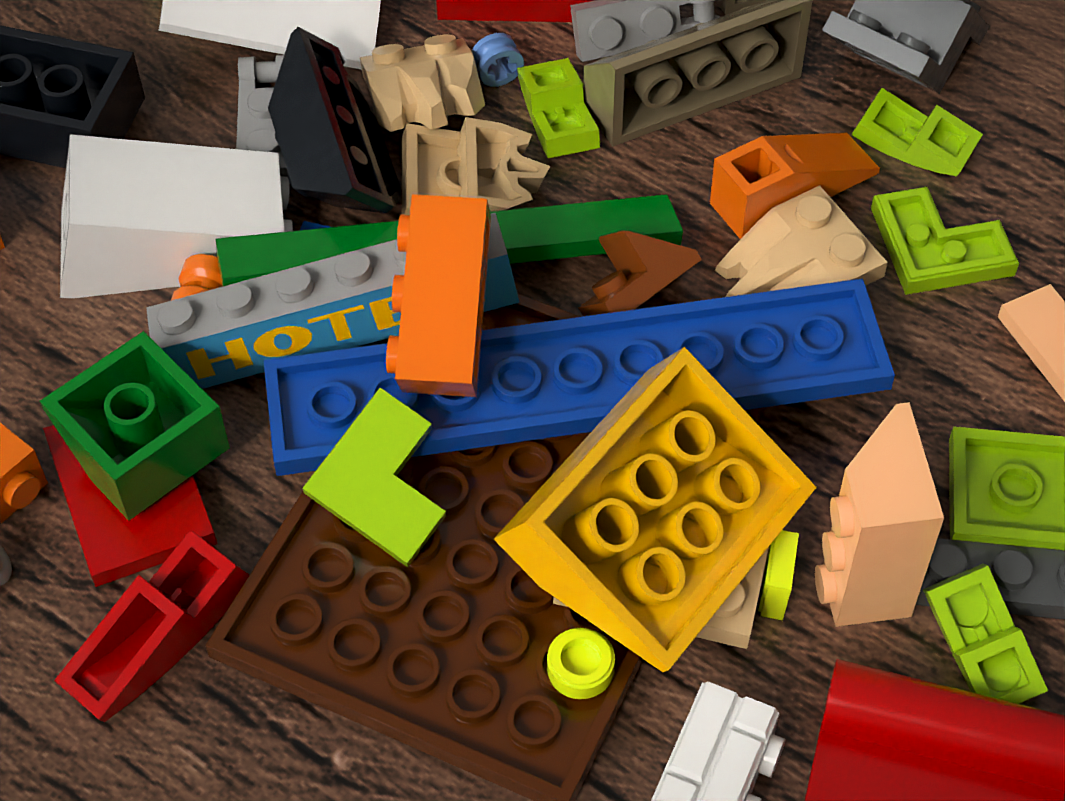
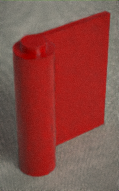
(931, 742)

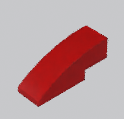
(152, 627)

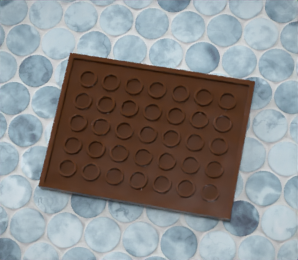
(441, 647)

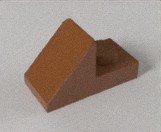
(642, 269)

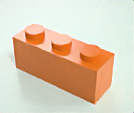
(440, 295)

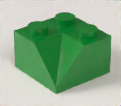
(137, 424)

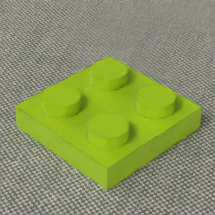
(1007, 488)

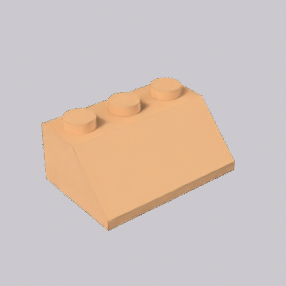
(881, 527)

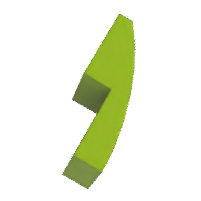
(558, 108)
(928, 142)
(983, 636)

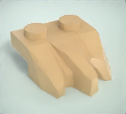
(422, 82)
(471, 163)
(801, 246)

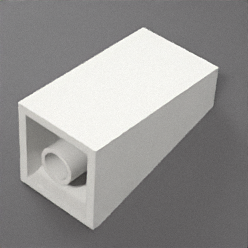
(148, 206)

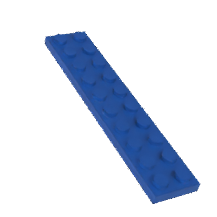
(575, 370)

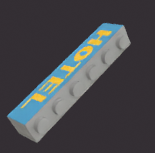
(299, 311)

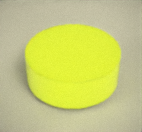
(580, 663)

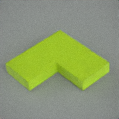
(937, 257)
(362, 482)

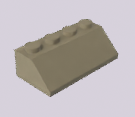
(697, 69)

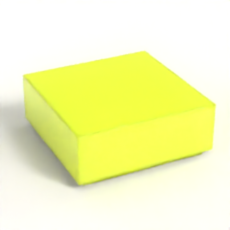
(778, 575)

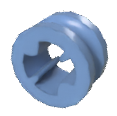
(495, 47)

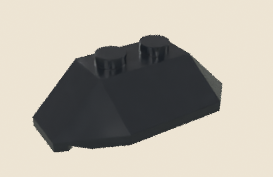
(329, 130)

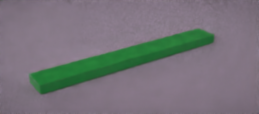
(527, 235)

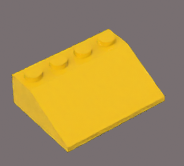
(658, 511)

